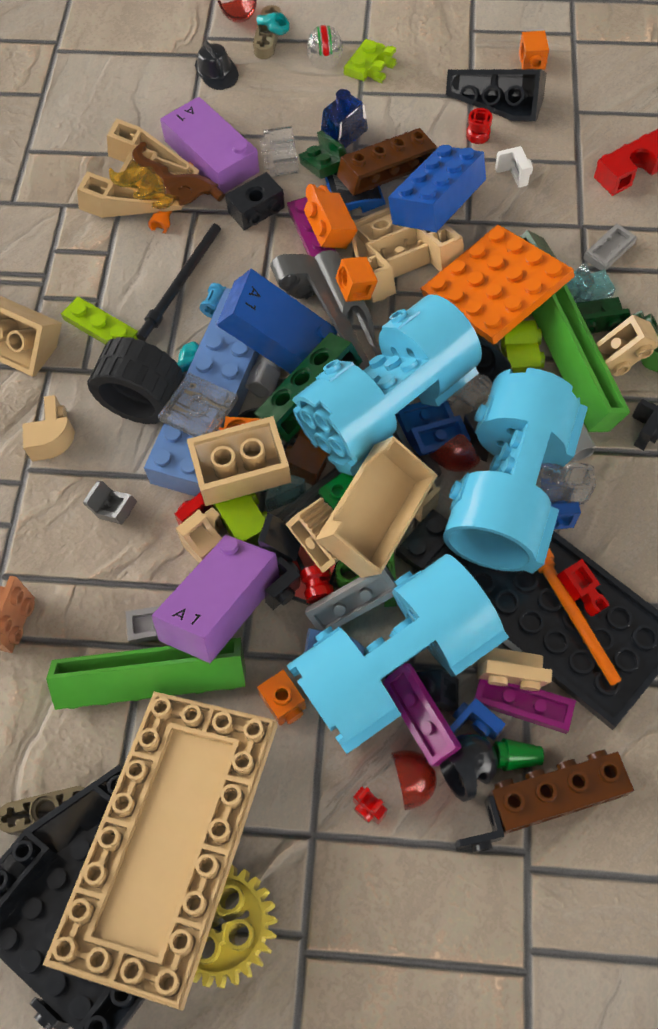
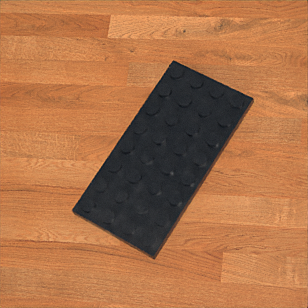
(542, 627)

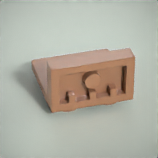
(15, 607)

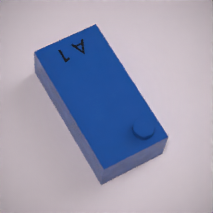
(272, 321)

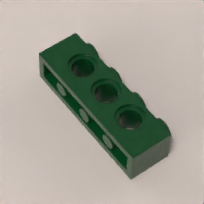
(280, 401)

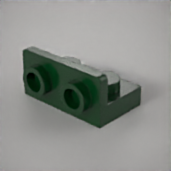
(325, 158)
(603, 314)

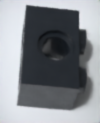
(255, 201)

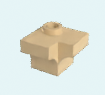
(200, 533)

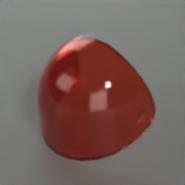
(238, 10)
(456, 455)
(415, 777)

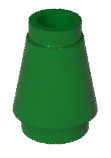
(517, 754)

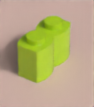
(522, 347)

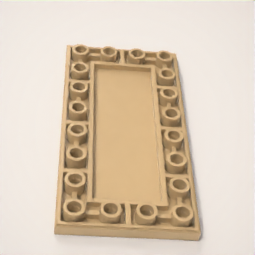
(163, 850)

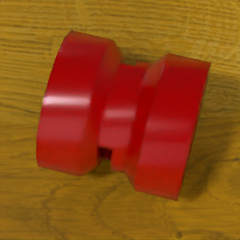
(479, 125)
(316, 583)

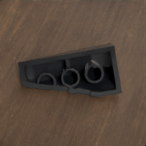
(505, 92)

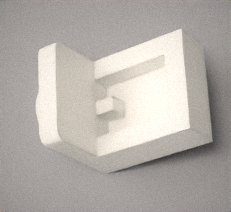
(517, 162)

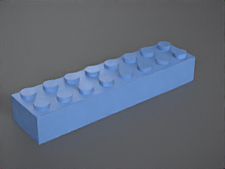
(219, 361)

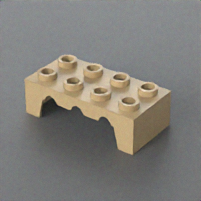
(377, 508)

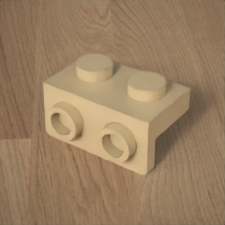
(514, 667)

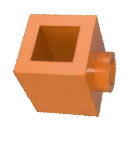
(282, 698)

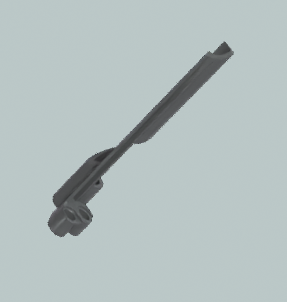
(306, 275)

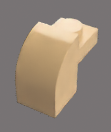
(51, 436)

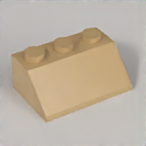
(26, 337)
(239, 461)

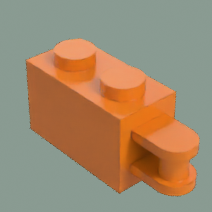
(329, 217)

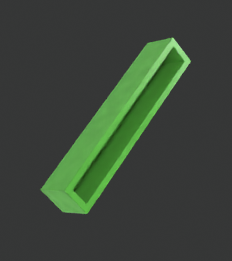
(580, 361)
(140, 672)

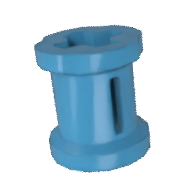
(214, 295)

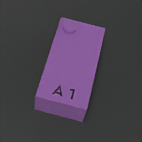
(210, 144)
(216, 598)

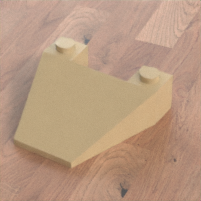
(106, 199)
(401, 249)

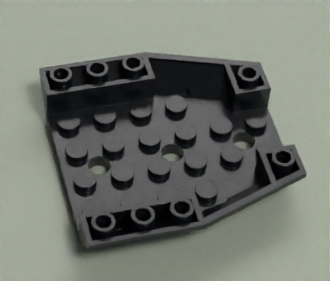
(34, 892)

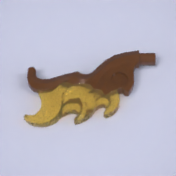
(158, 183)

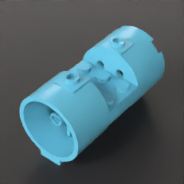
(424, 355)
(501, 513)
(442, 613)

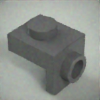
(109, 504)

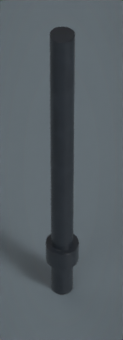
(155, 315)

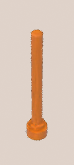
(579, 621)

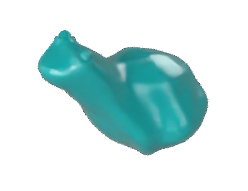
(276, 23)
(186, 355)

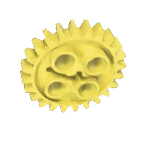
(228, 958)

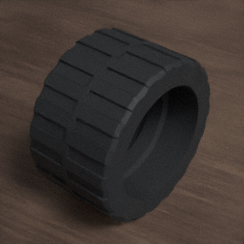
(134, 379)

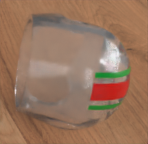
(324, 47)

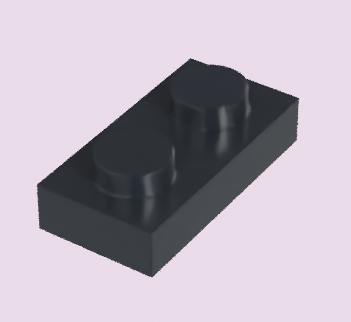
(422, 539)

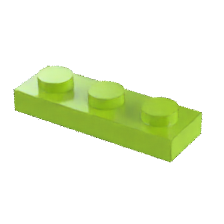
(96, 321)

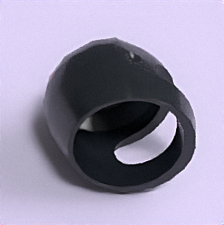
(472, 762)

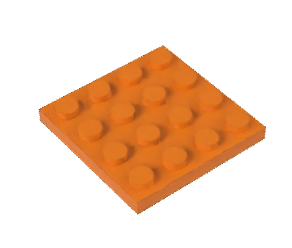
(499, 282)

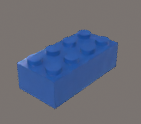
(437, 188)

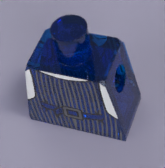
(344, 118)

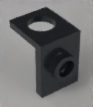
(484, 841)

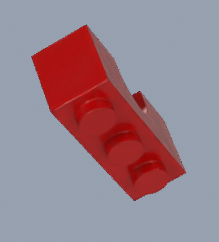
(618, 169)

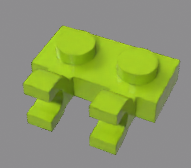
(370, 60)

